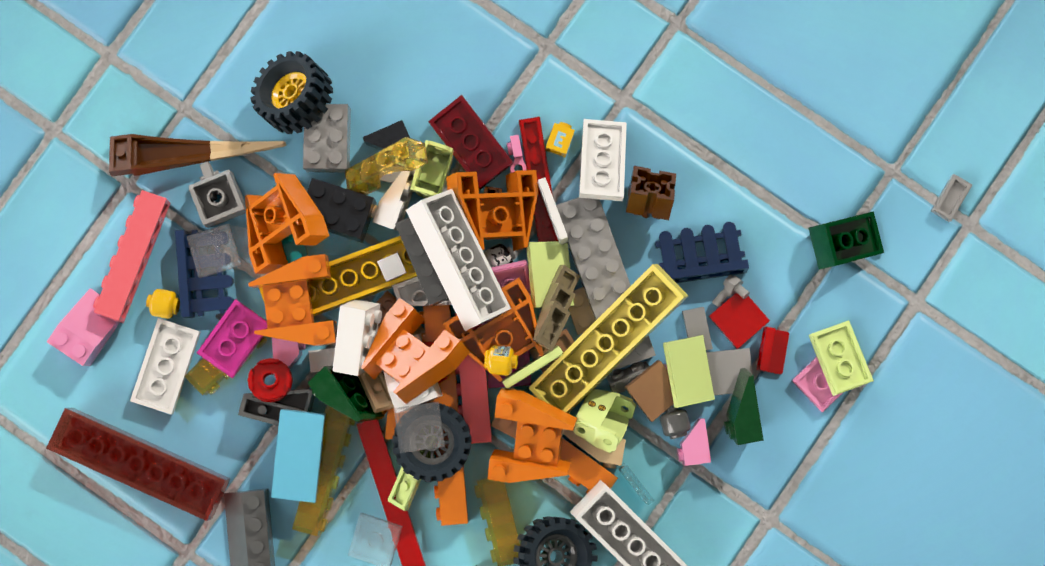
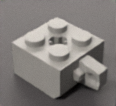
(206, 191)

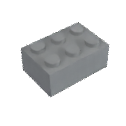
(328, 141)

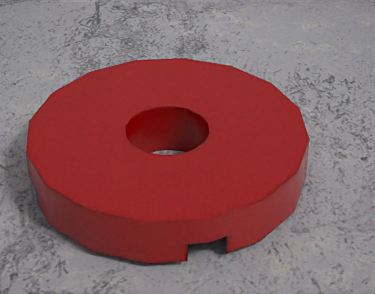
(272, 392)

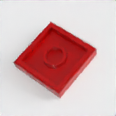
(739, 319)

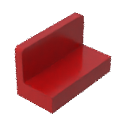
(772, 350)

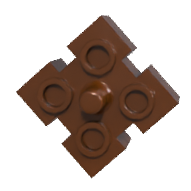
(651, 193)

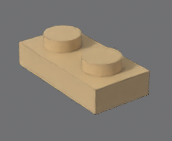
(581, 311)
(376, 392)

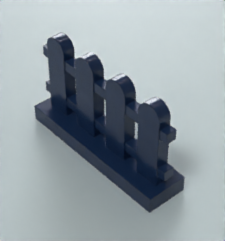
(712, 257)
(187, 284)

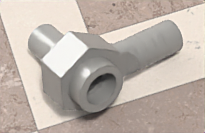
(732, 285)

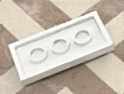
(603, 160)
(165, 366)

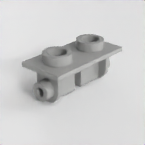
(620, 378)

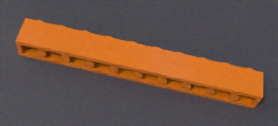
(453, 489)

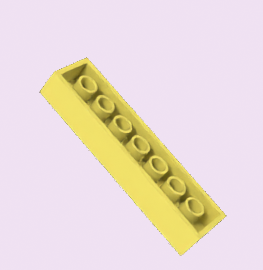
(609, 339)

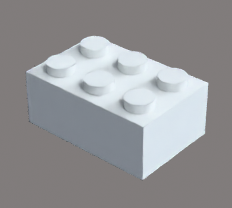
(355, 335)

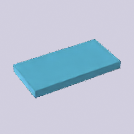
(298, 455)

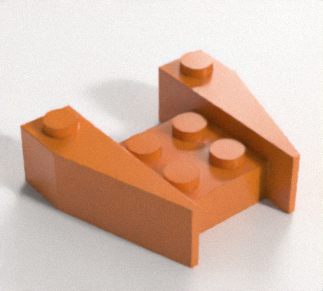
(498, 213)
(275, 216)
(290, 303)
(510, 329)
(406, 357)
(536, 439)

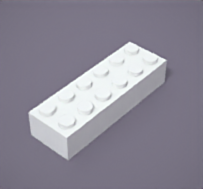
(458, 259)
(622, 530)

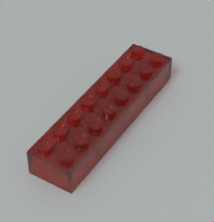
(138, 463)

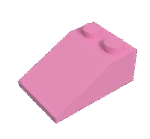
(83, 331)

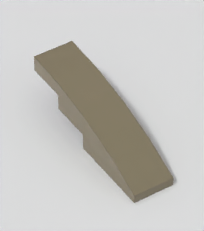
(555, 308)

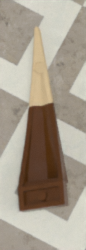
(151, 154)

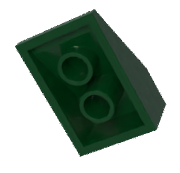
(846, 240)
(343, 394)
(743, 414)

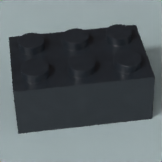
(343, 210)

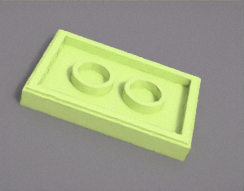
(543, 264)
(840, 358)
(531, 367)
(688, 371)

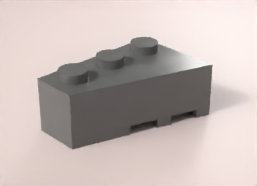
(270, 412)

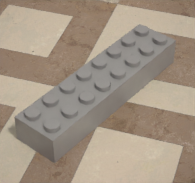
(598, 262)

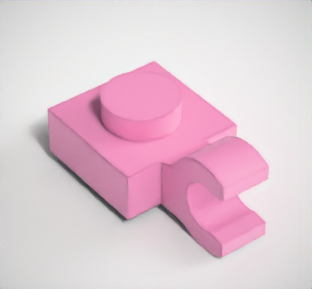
(514, 149)

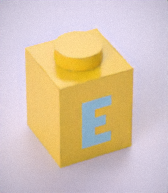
(560, 139)

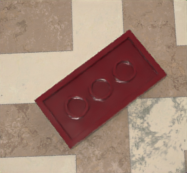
(471, 141)

